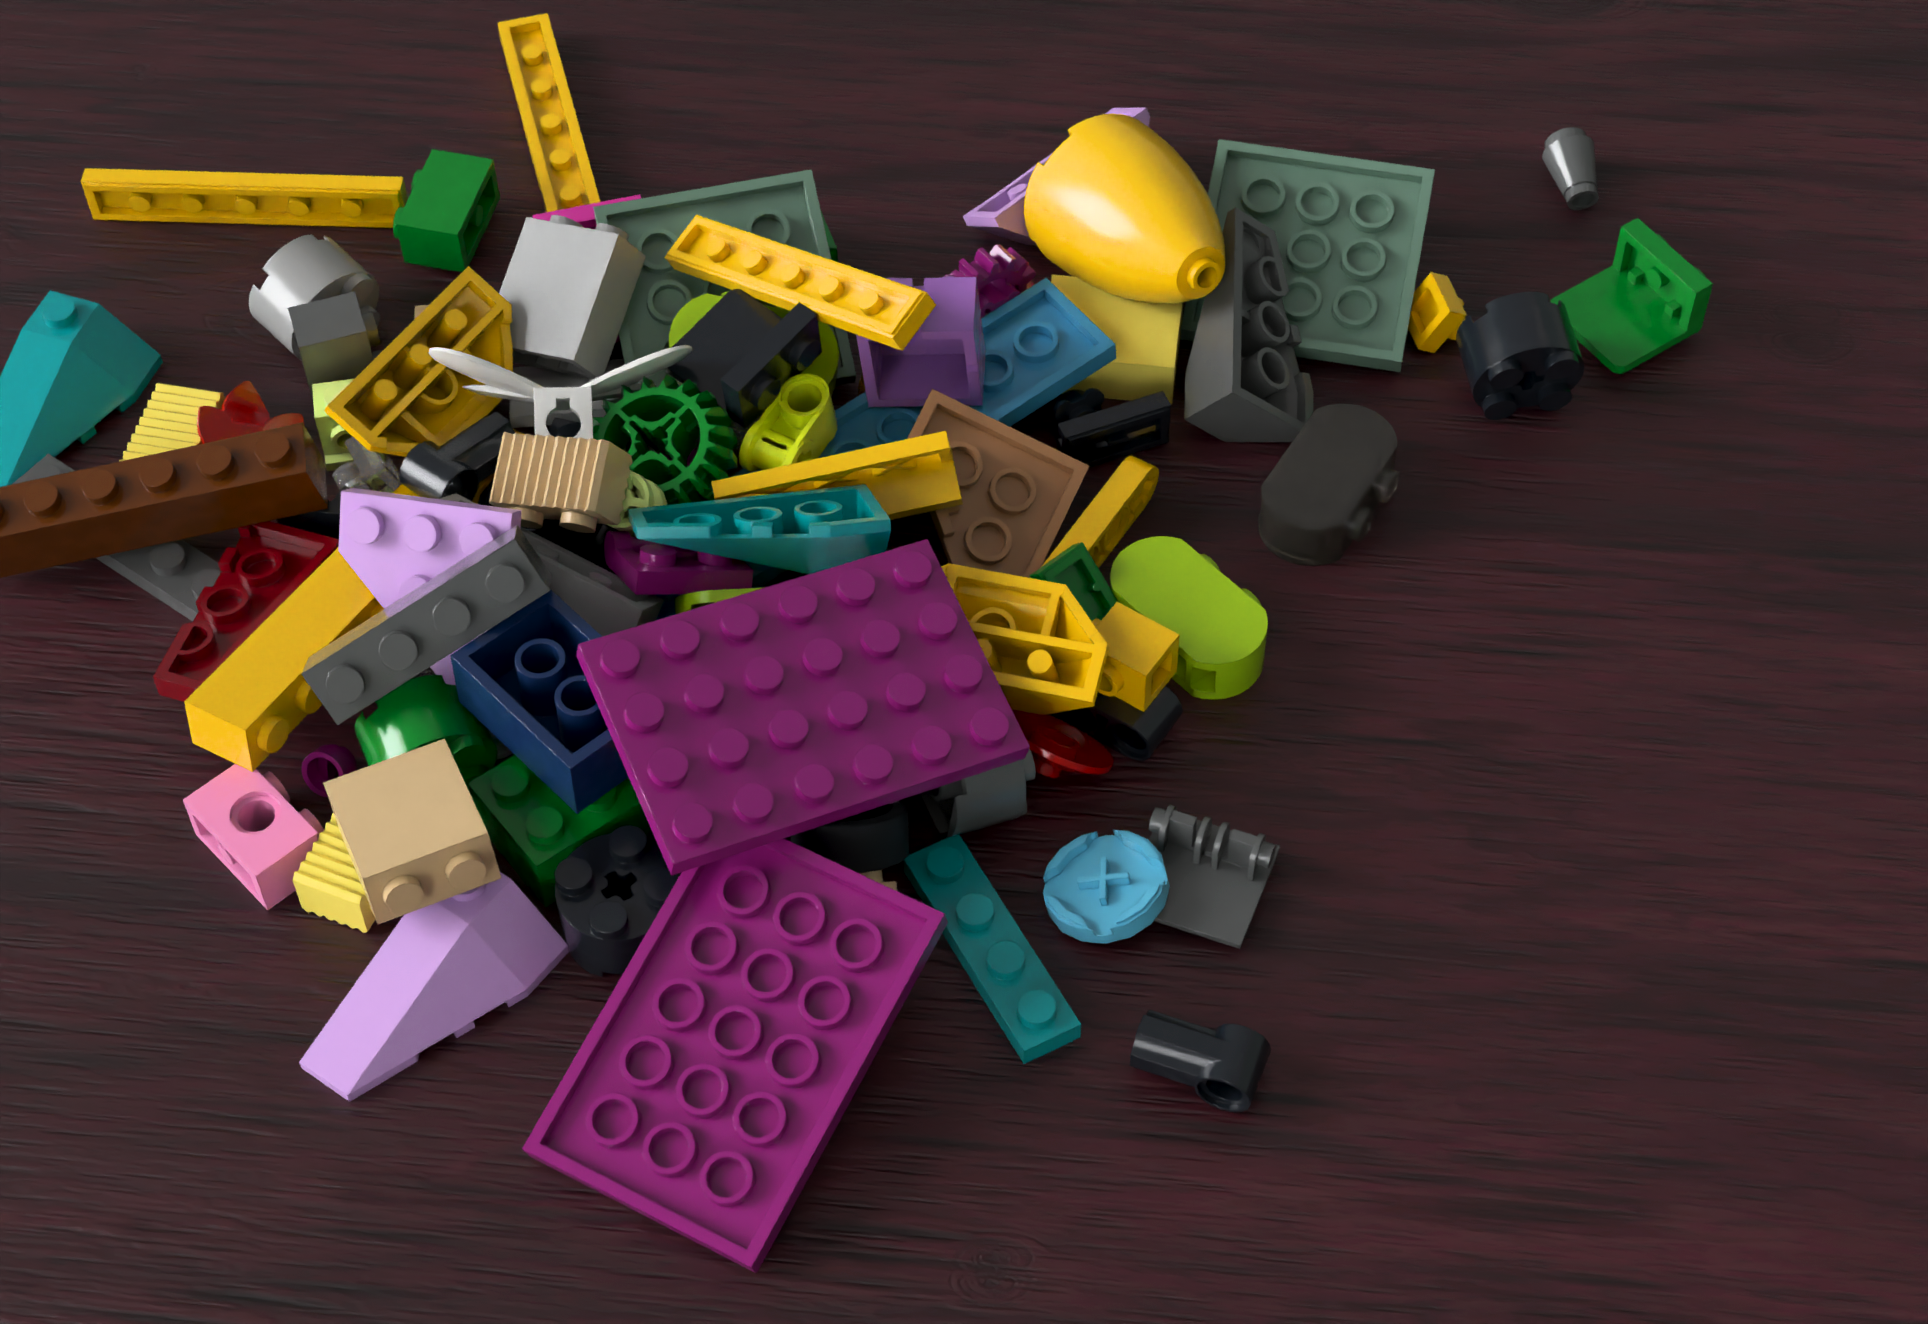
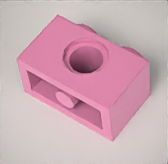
(227, 821)

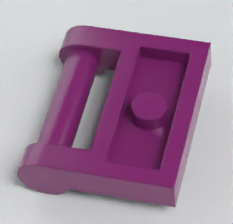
(667, 569)

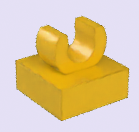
(1435, 313)

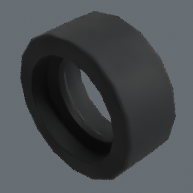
(864, 840)

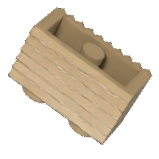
(561, 480)

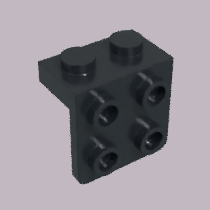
(747, 353)

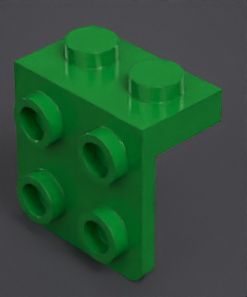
(1639, 302)

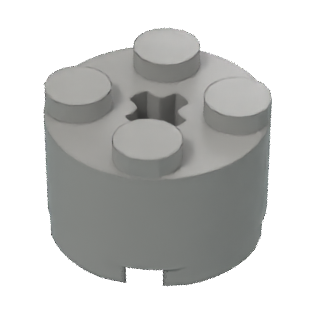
(306, 273)

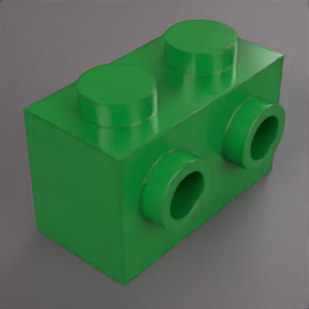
(447, 210)

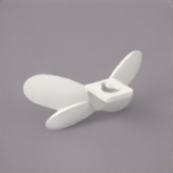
(512, 386)

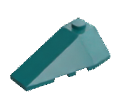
(64, 378)

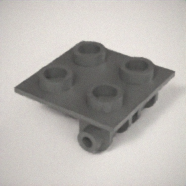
(1211, 874)

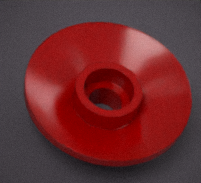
(1062, 746)

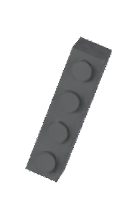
(427, 625)

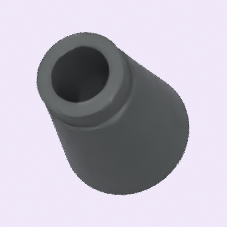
(1573, 166)

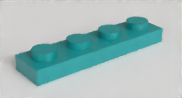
(993, 949)

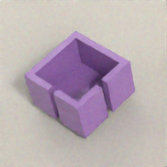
(941, 355)

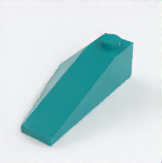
(779, 530)

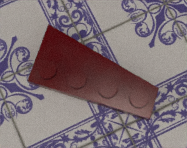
(252, 584)

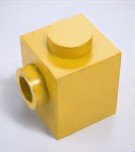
(1139, 656)

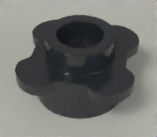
(1076, 404)

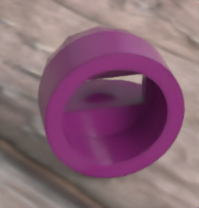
(323, 765)

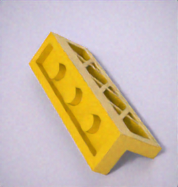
(902, 475)

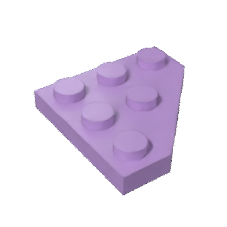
(408, 540)

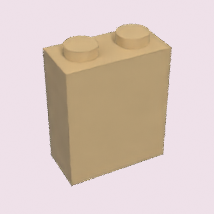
(412, 831)

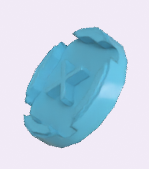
(1105, 886)

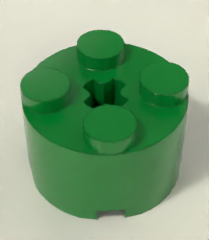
(421, 714)

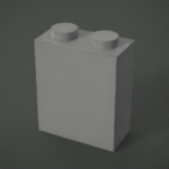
(569, 294)

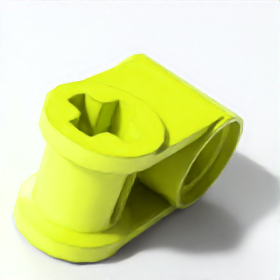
(792, 427)

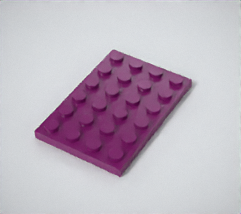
(800, 704)
(736, 1043)

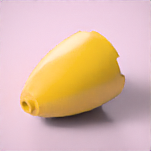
(1125, 214)

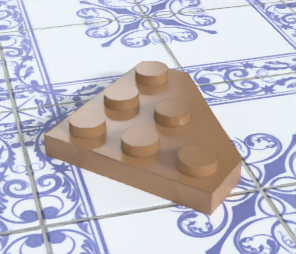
(1009, 488)

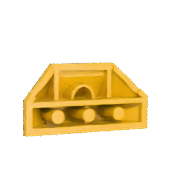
(410, 395)
(1033, 638)

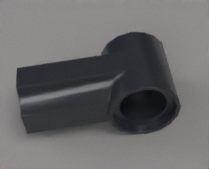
(458, 463)
(1218, 1063)

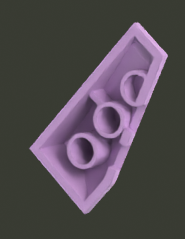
(434, 981)

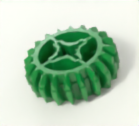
(670, 422)

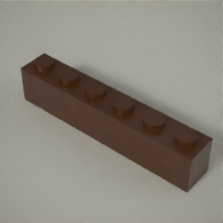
(160, 498)

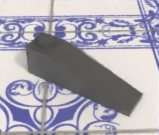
(1243, 356)

